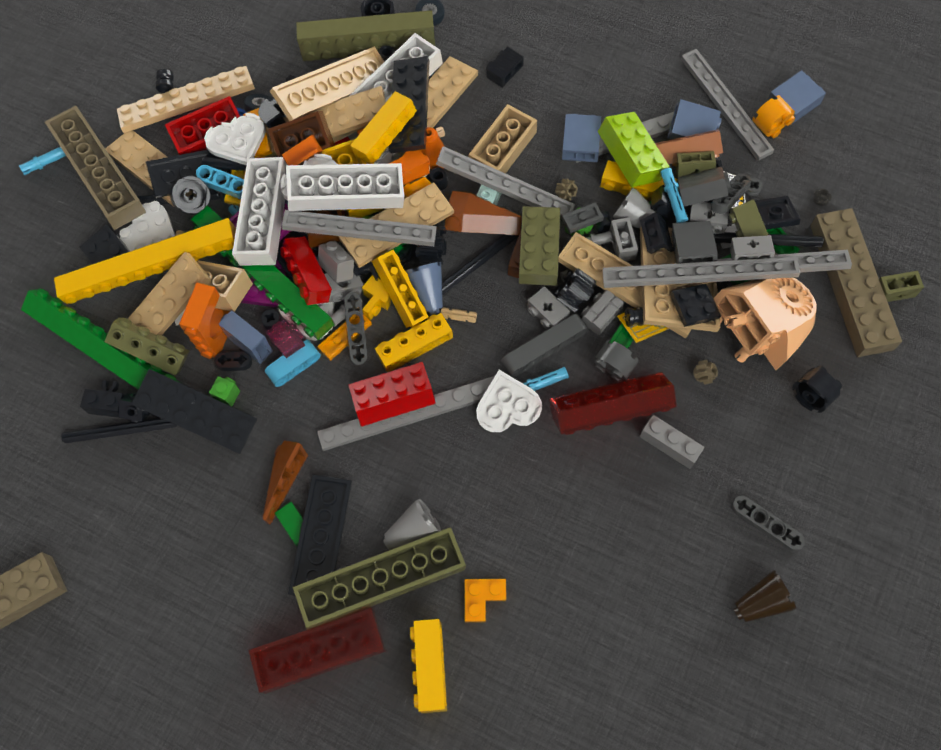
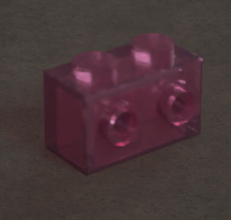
(286, 338)

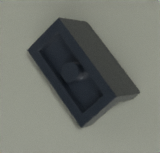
(656, 233)

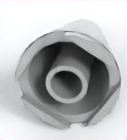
(634, 207)
(411, 526)

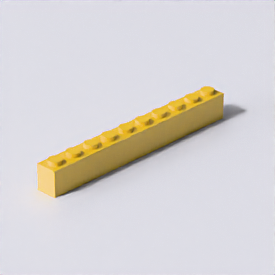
(144, 261)

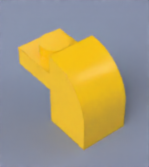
(378, 297)

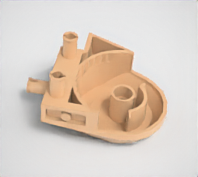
(768, 317)

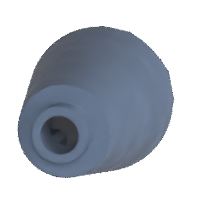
(428, 284)

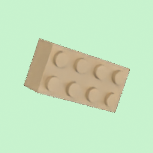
(505, 139)
(230, 283)

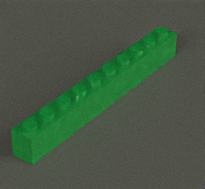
(276, 286)
(86, 337)

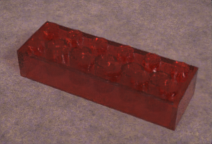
(612, 403)
(316, 651)

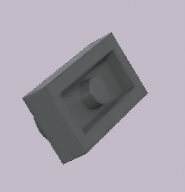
(582, 217)

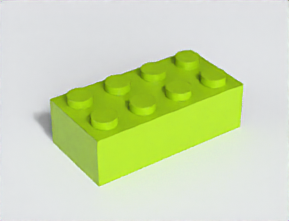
(632, 148)

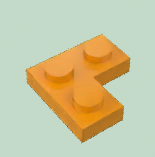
(478, 592)

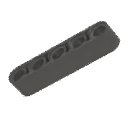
(544, 345)

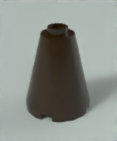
(764, 599)

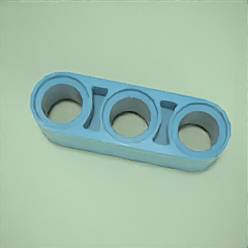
(216, 177)
(285, 369)

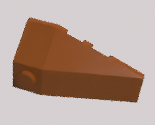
(480, 216)
(286, 466)

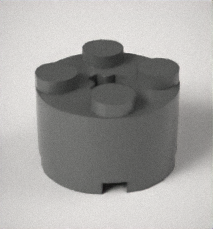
(615, 361)

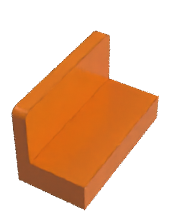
(302, 151)

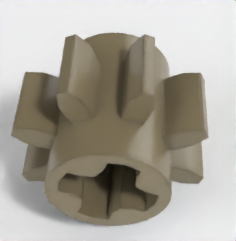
(566, 189)
(705, 372)

